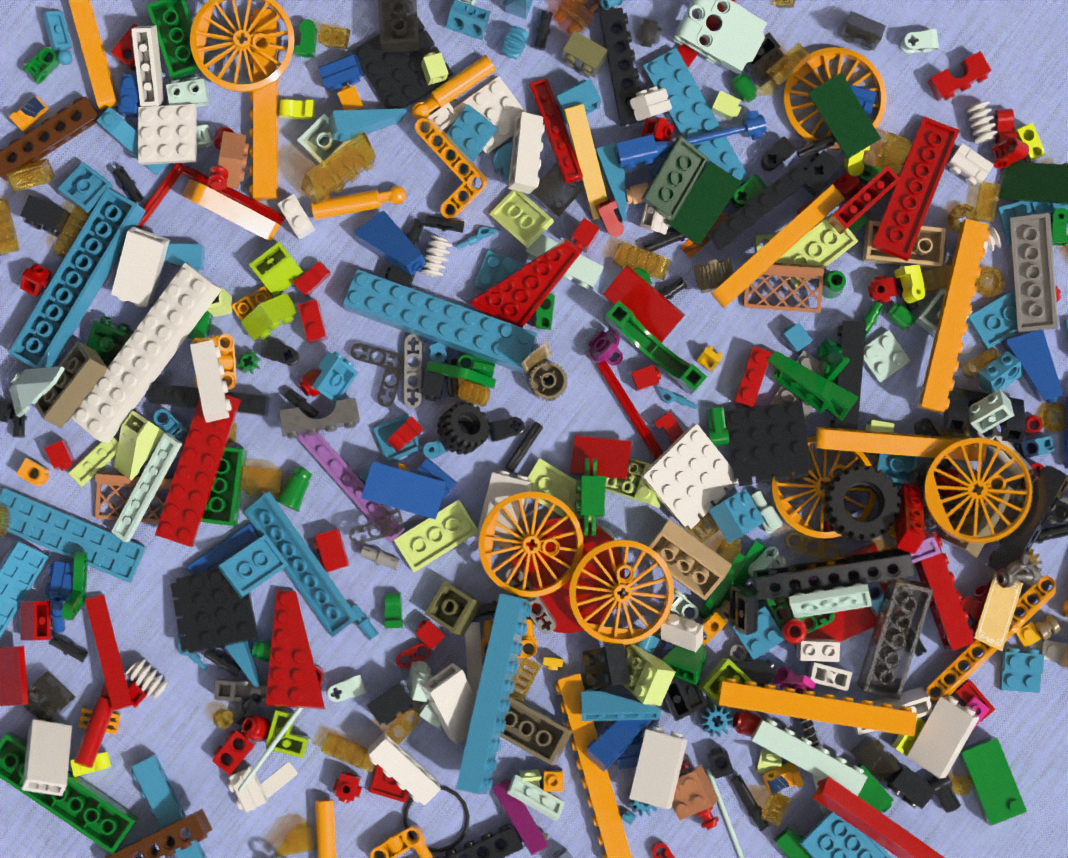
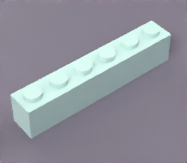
(808, 757)

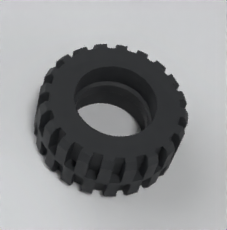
(886, 496)

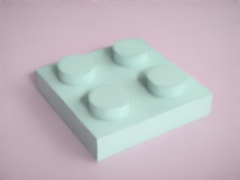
(884, 356)

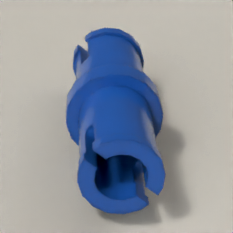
(56, 614)

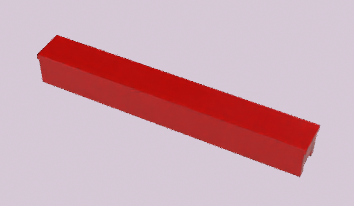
(871, 821)

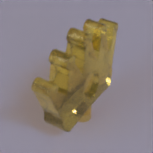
(768, 88)

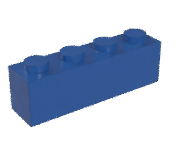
(615, 741)

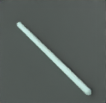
(269, 749)
(725, 815)

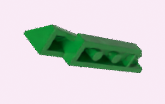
(812, 387)
(737, 574)

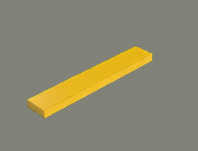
(586, 157)

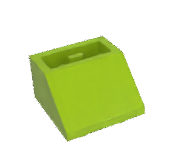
(276, 269)

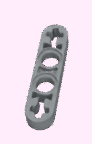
(412, 371)
(544, 609)

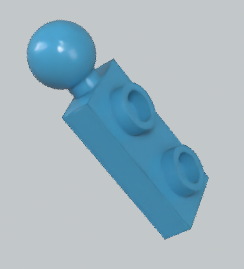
(58, 35)

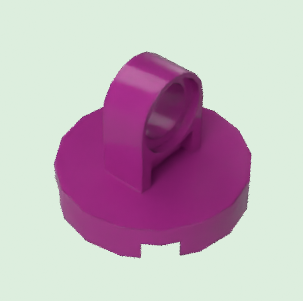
(603, 346)

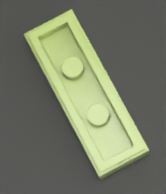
(94, 462)

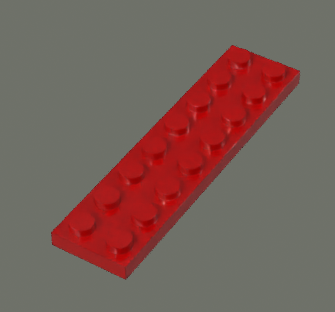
(915, 189)
(195, 476)

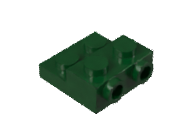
(108, 338)

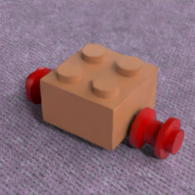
(231, 160)
(695, 795)

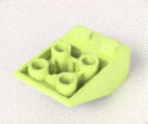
(135, 444)
(634, 487)
(648, 675)

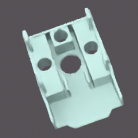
(730, 45)

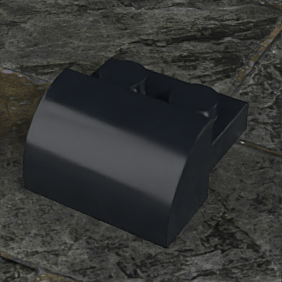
(764, 59)
(744, 608)
(683, 698)

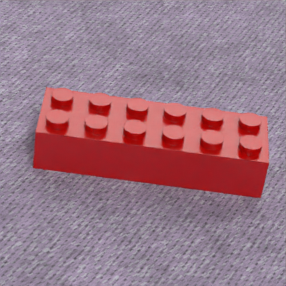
(945, 600)

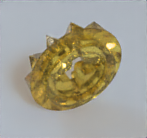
(959, 212)
(998, 283)
(1046, 415)

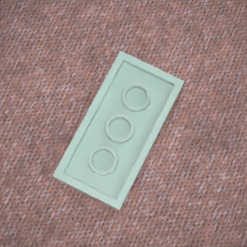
(830, 601)

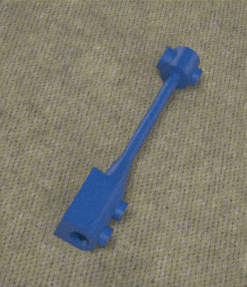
(647, 150)

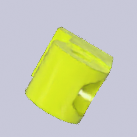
(297, 110)
(1029, 135)
(854, 164)
(911, 282)
(102, 762)

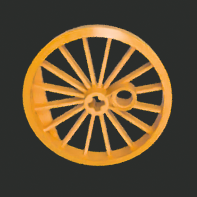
(199, 34)
(817, 59)
(935, 505)
(791, 516)
(487, 536)
(617, 635)

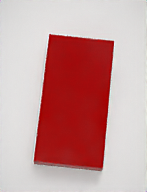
(645, 302)

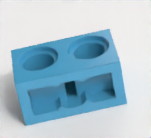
(468, 19)
(1000, 373)

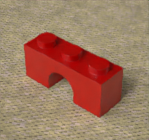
(945, 85)
(752, 378)

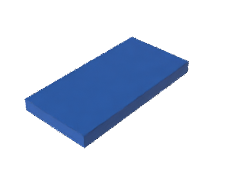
(403, 490)
(224, 550)

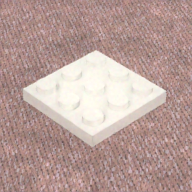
(499, 107)
(167, 134)

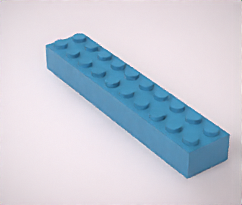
(77, 281)
(439, 321)
(493, 695)

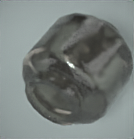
(648, 32)

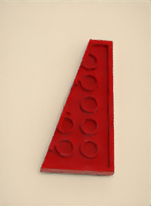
(524, 290)
(291, 667)

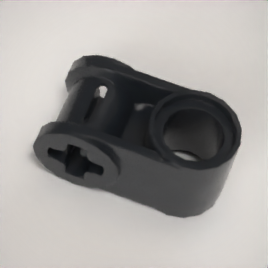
(779, 152)
(277, 351)
(502, 429)

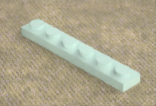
(146, 487)

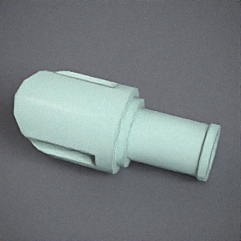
(768, 512)

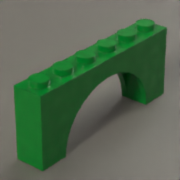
(626, 324)
(871, 793)

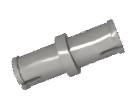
(379, 557)

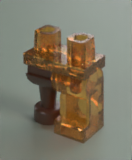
(577, 14)

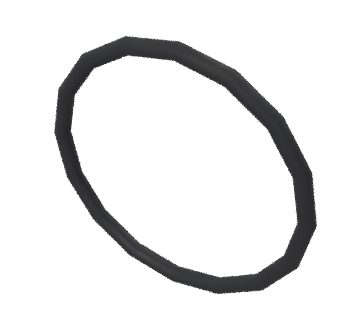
(466, 821)

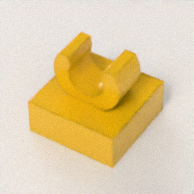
(709, 358)

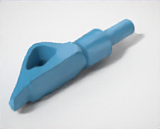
(475, 238)
(674, 397)
(194, 657)

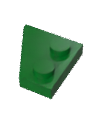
(831, 359)

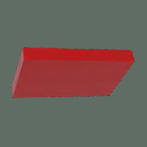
(611, 456)
(13, 676)

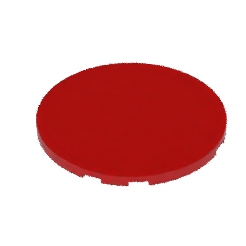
(558, 601)

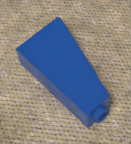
(390, 243)
(1036, 364)

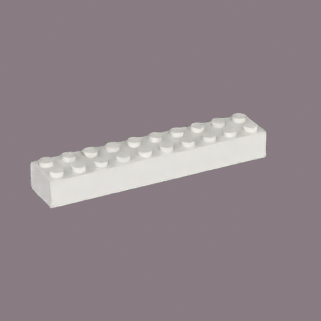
(146, 353)

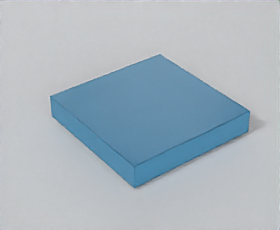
(383, 433)

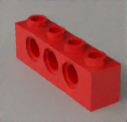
(864, 200)
(910, 521)

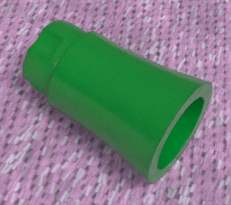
(829, 289)
(294, 489)

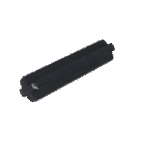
(523, 447)

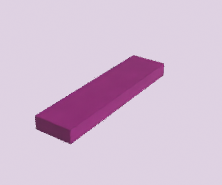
(520, 819)

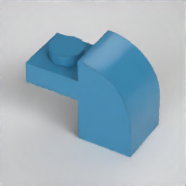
(502, 161)

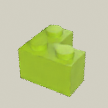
(269, 316)
(724, 669)
(290, 743)

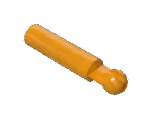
(454, 87)
(357, 202)
(325, 828)

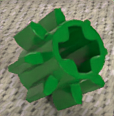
(247, 357)

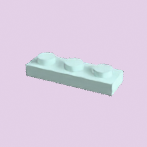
(535, 798)

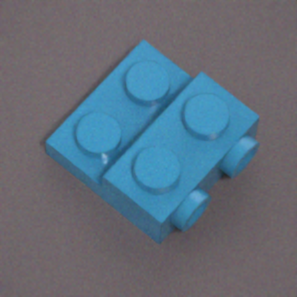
(84, 187)
(495, 269)
(335, 376)
(896, 467)
(1021, 670)

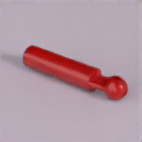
(95, 730)

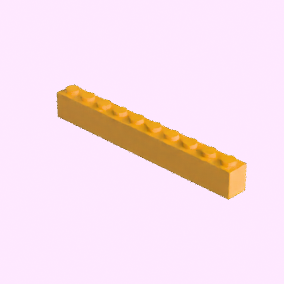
(265, 117)
(953, 316)
(817, 708)
(595, 780)

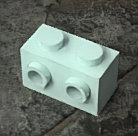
(188, 92)
(990, 411)

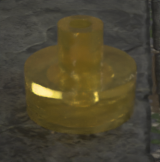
(222, 718)
(957, 787)

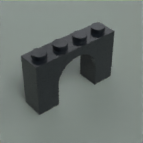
(957, 414)

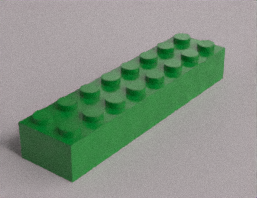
(79, 805)

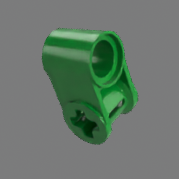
(41, 66)
(749, 190)

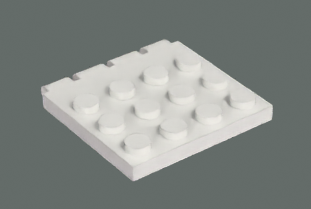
(690, 476)

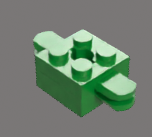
(591, 496)

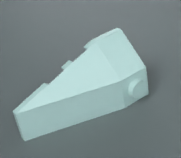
(30, 386)

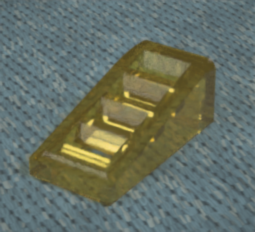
(708, 534)
(531, 664)

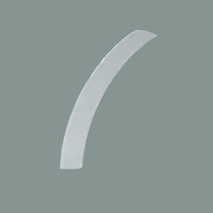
(473, 656)

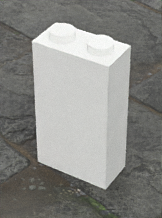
(140, 267)
(499, 488)
(451, 701)
(943, 736)
(47, 757)
(658, 768)

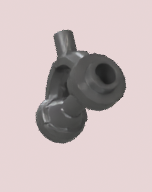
(1030, 575)

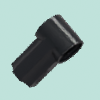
(945, 793)

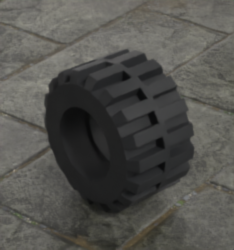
(472, 419)

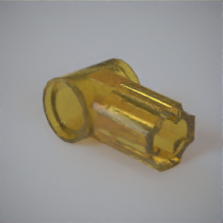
(980, 362)

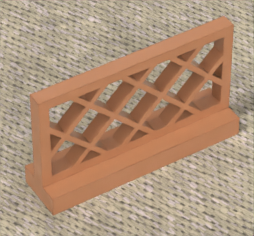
(789, 270)
(118, 479)

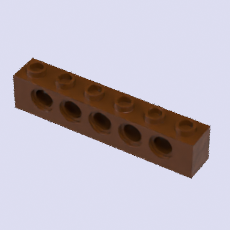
(56, 138)
(195, 822)

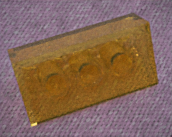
(338, 169)

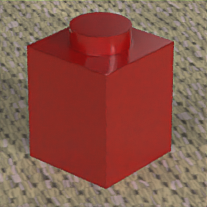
(646, 377)
(60, 455)
(429, 633)

